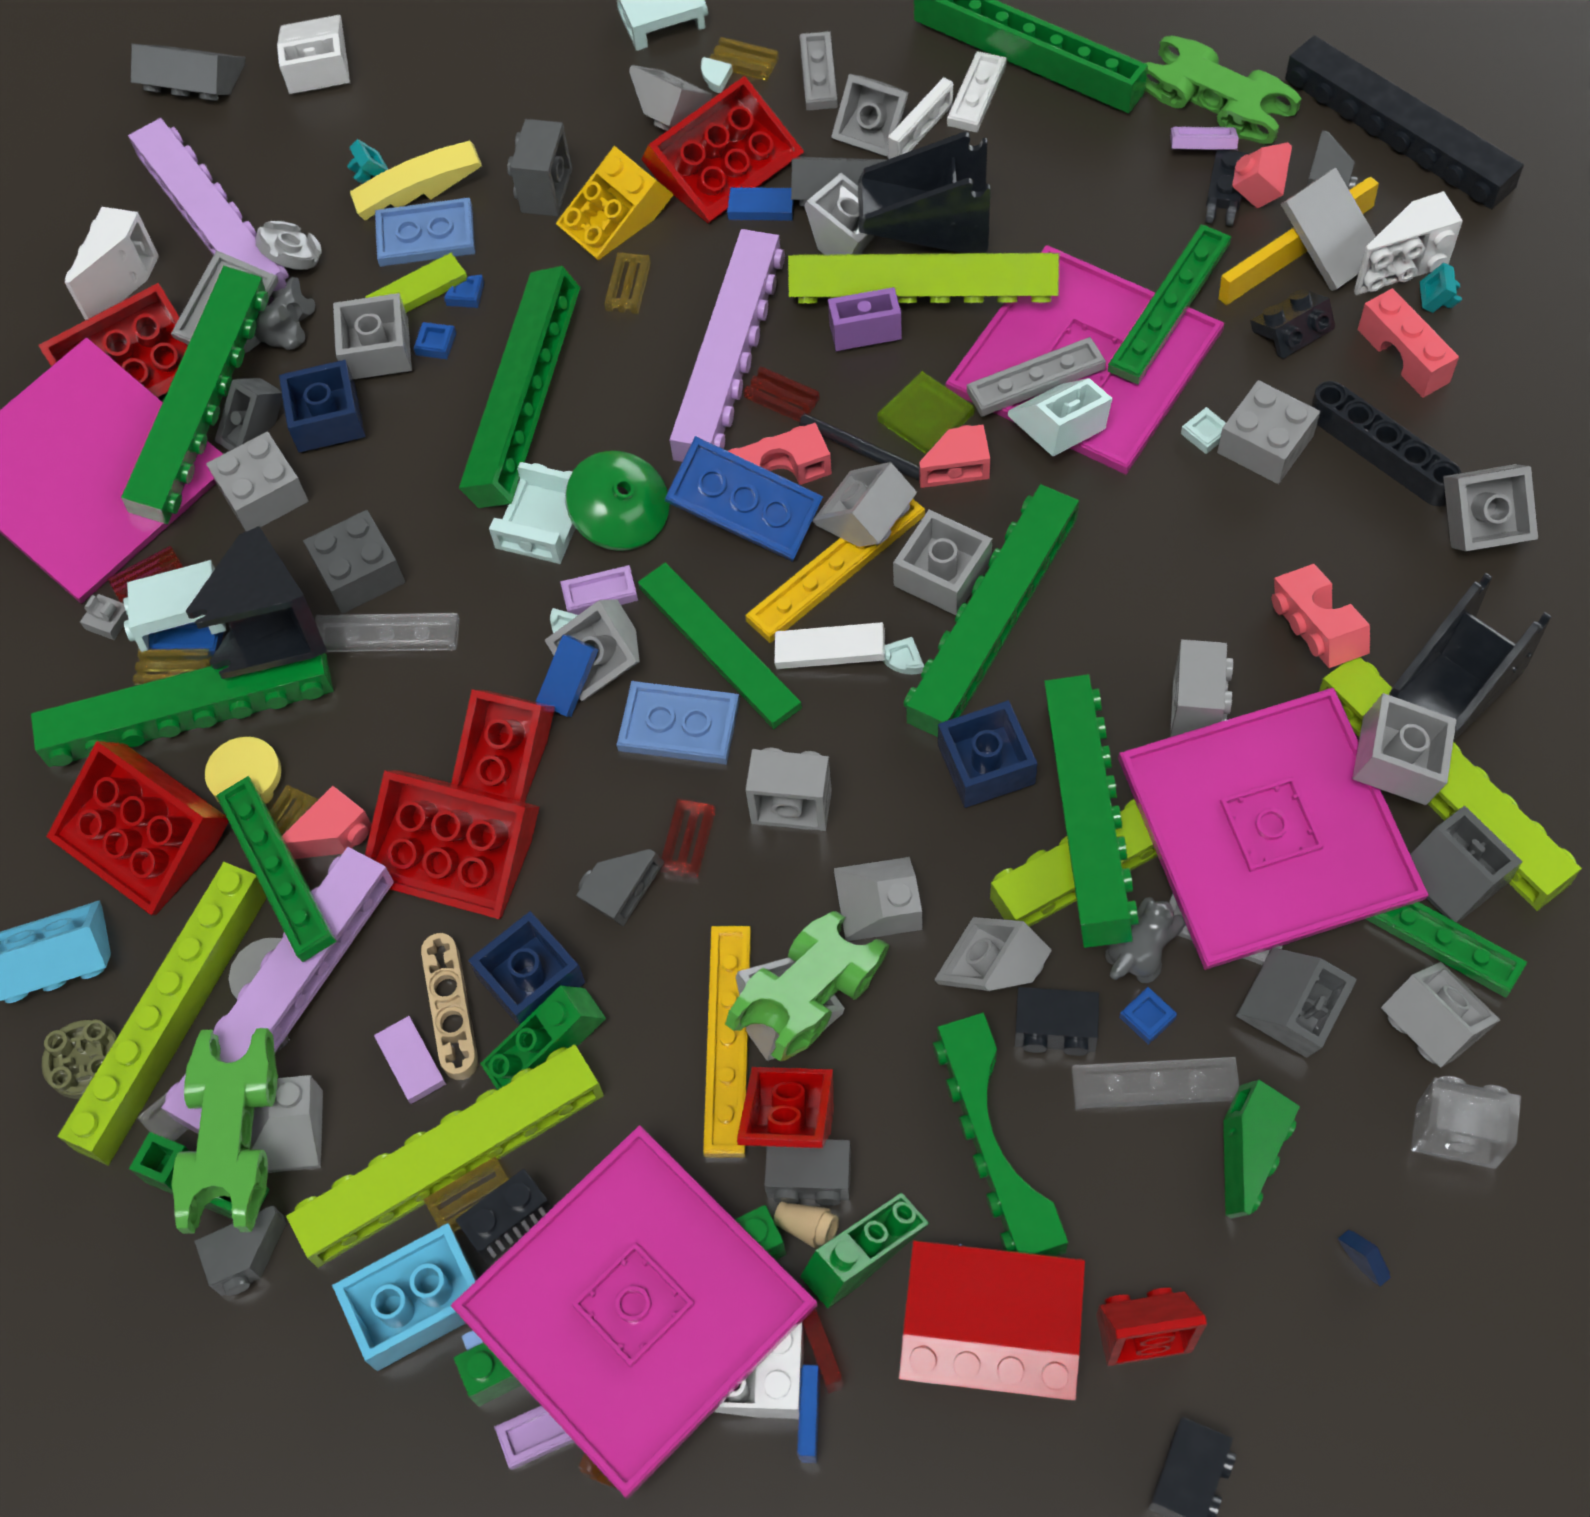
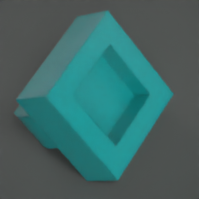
(366, 162)
(1440, 289)

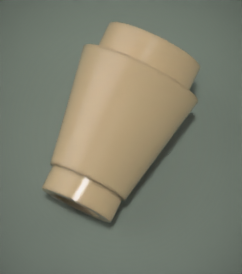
(807, 1223)

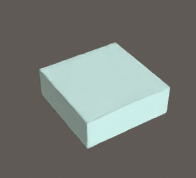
(1204, 430)

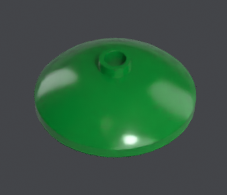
(607, 515)

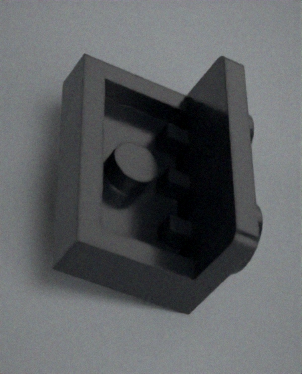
(1295, 321)

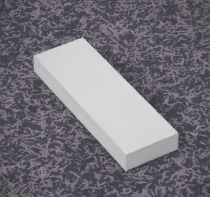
(976, 92)
(921, 119)
(830, 645)

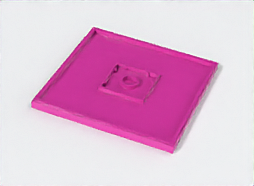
(1106, 310)
(67, 463)
(1270, 828)
(634, 1309)

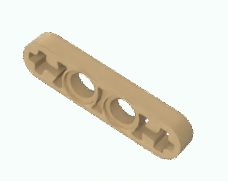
(449, 1005)

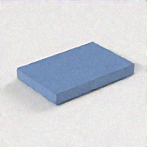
(424, 231)
(678, 722)

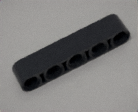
(1383, 442)

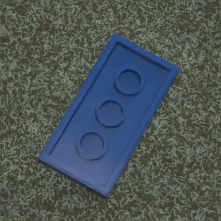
(743, 498)

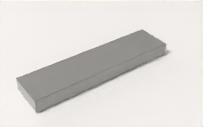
(1035, 376)

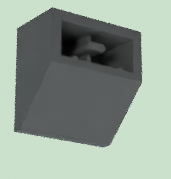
(1463, 864)
(1296, 999)

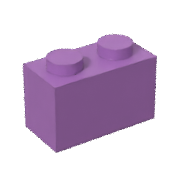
(865, 319)

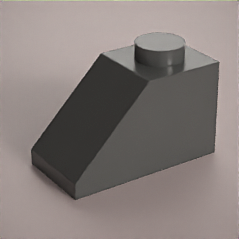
(1332, 155)
(248, 411)
(619, 884)
(238, 1258)

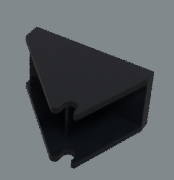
(930, 196)
(262, 606)
(1467, 662)

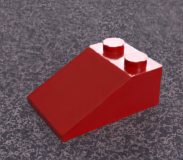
(502, 744)
(787, 1108)
(1149, 1326)

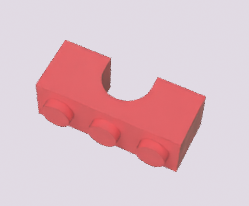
(1425, 355)
(797, 451)
(1306, 603)

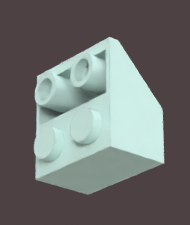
(1064, 415)

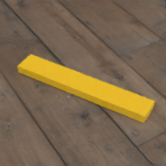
(1281, 252)
(821, 578)
(725, 1047)

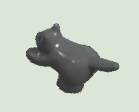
(280, 320)
(1144, 954)

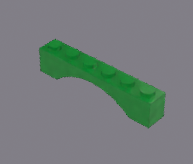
(1026, 1215)

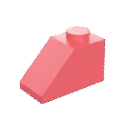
(1263, 174)
(956, 458)
(328, 827)

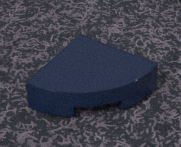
(1365, 1256)

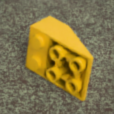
(613, 205)

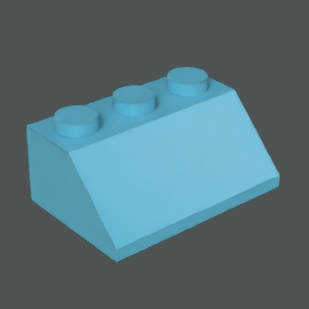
(53, 951)
(406, 1297)

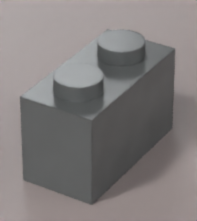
(809, 1173)

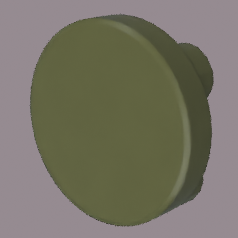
(75, 1055)

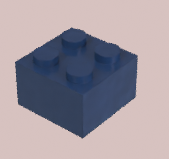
(321, 406)
(987, 753)
(525, 967)

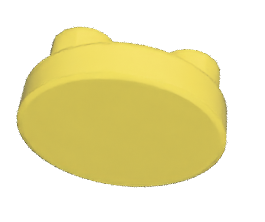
(240, 759)

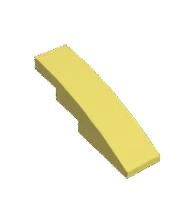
(425, 175)

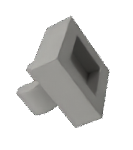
(104, 616)

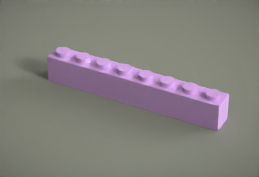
(198, 198)
(728, 342)
(285, 983)

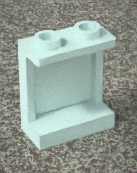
(651, 15)
(538, 515)
(162, 602)

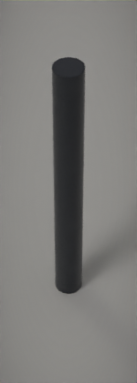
(862, 446)

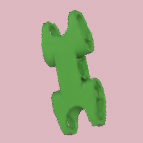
(1235, 98)
(797, 997)
(223, 1153)

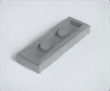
(818, 71)

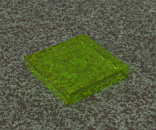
(925, 412)

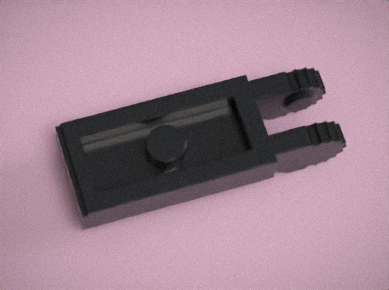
(1221, 192)

